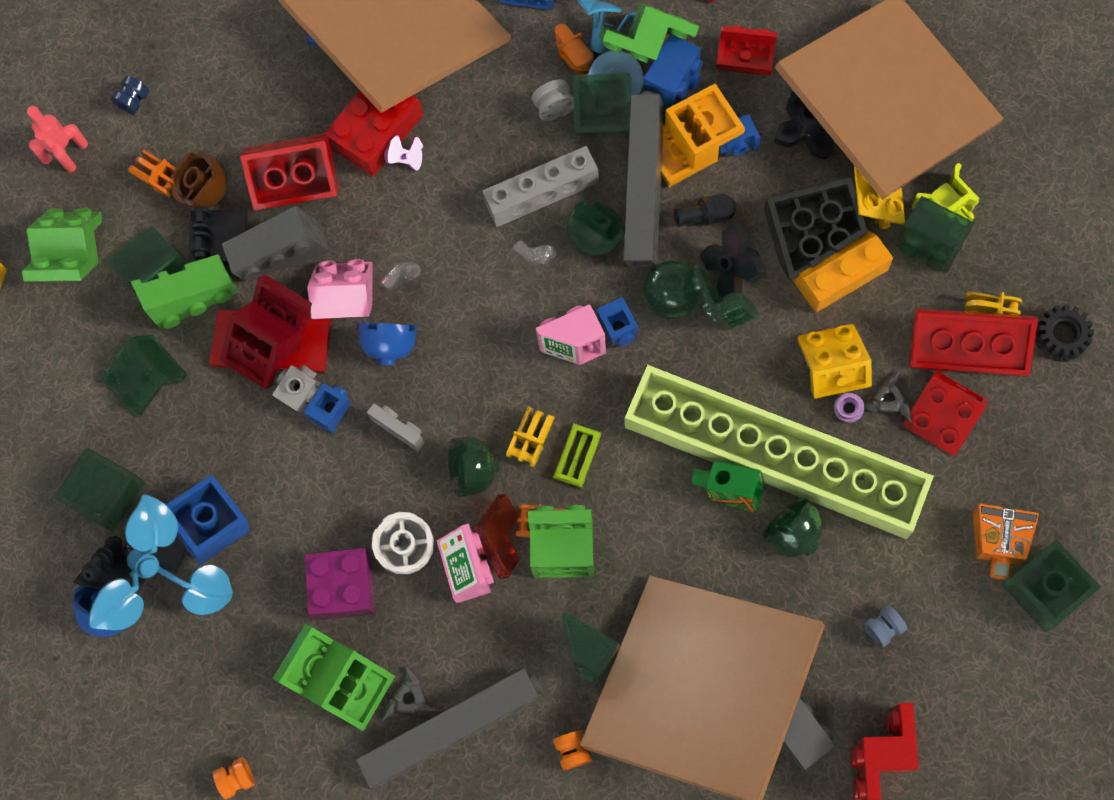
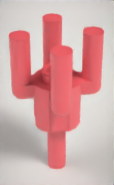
(53, 138)

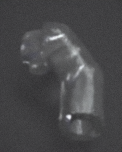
(535, 255)
(400, 272)

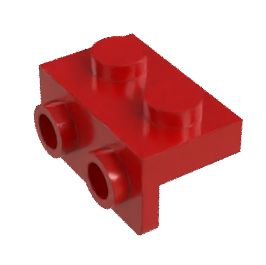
(746, 50)

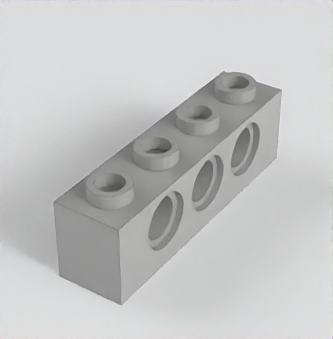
(541, 186)

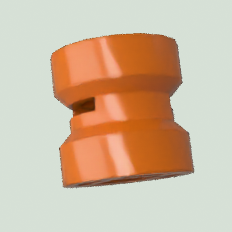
(569, 743)
(233, 778)

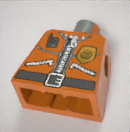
(1003, 537)

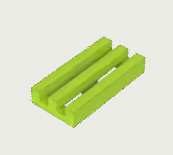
(568, 479)

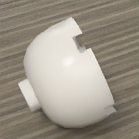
(403, 543)

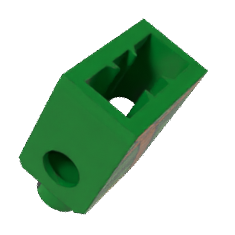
(742, 486)

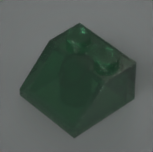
(590, 649)

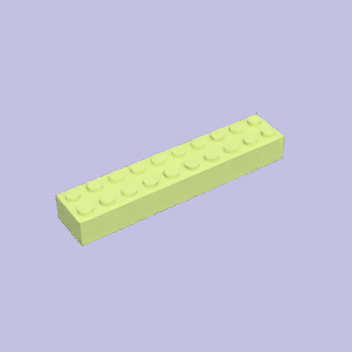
(786, 452)

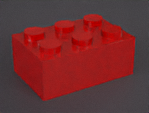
(363, 132)
(290, 171)

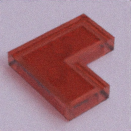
(493, 535)

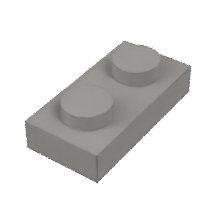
(387, 420)

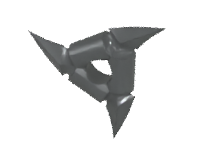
(889, 388)
(417, 707)

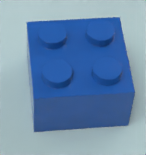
(674, 71)
(207, 519)

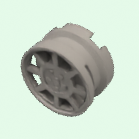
(553, 100)

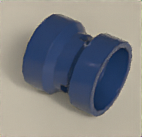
(130, 95)

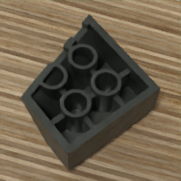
(813, 224)

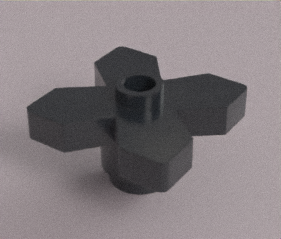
(803, 127)
(733, 260)

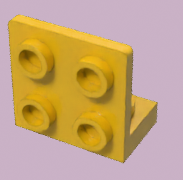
(836, 361)

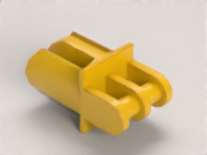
(992, 304)
(529, 438)

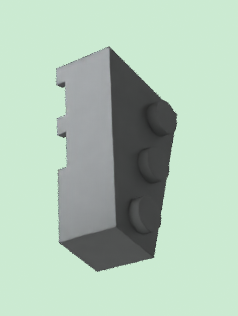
(805, 737)

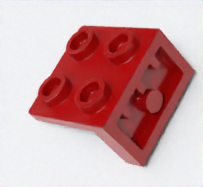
(946, 413)

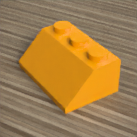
(844, 271)

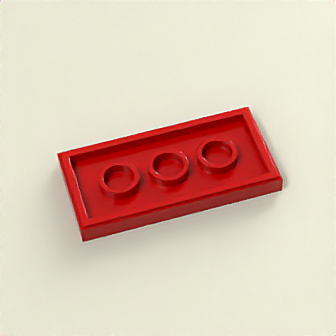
(972, 342)
(312, 351)

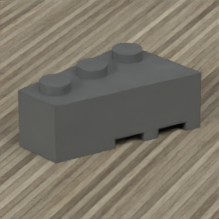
(275, 244)

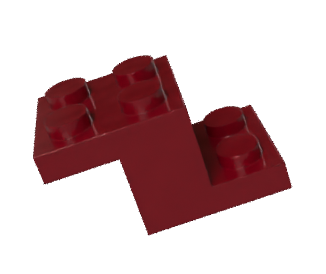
(265, 331)

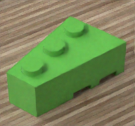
(185, 292)

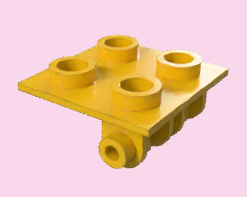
(872, 206)

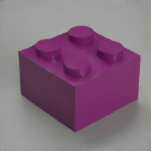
(339, 584)

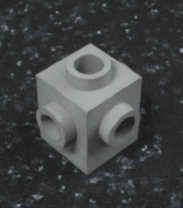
(287, 387)

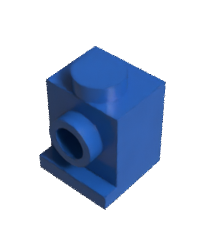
(742, 143)
(618, 313)
(322, 399)

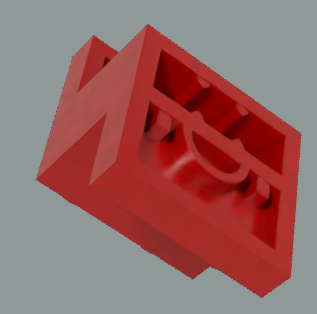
(885, 754)

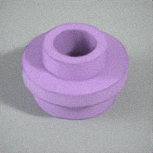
(849, 398)

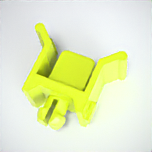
(953, 196)

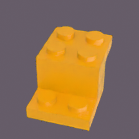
(695, 132)

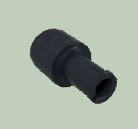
(707, 211)

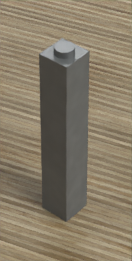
(644, 180)
(449, 728)

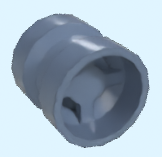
(885, 626)

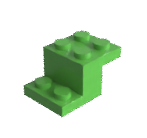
(647, 32)
(62, 245)
(561, 542)
(334, 677)

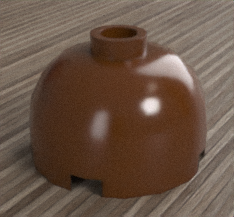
(199, 180)

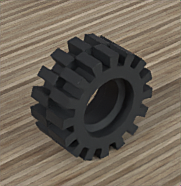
(1077, 322)

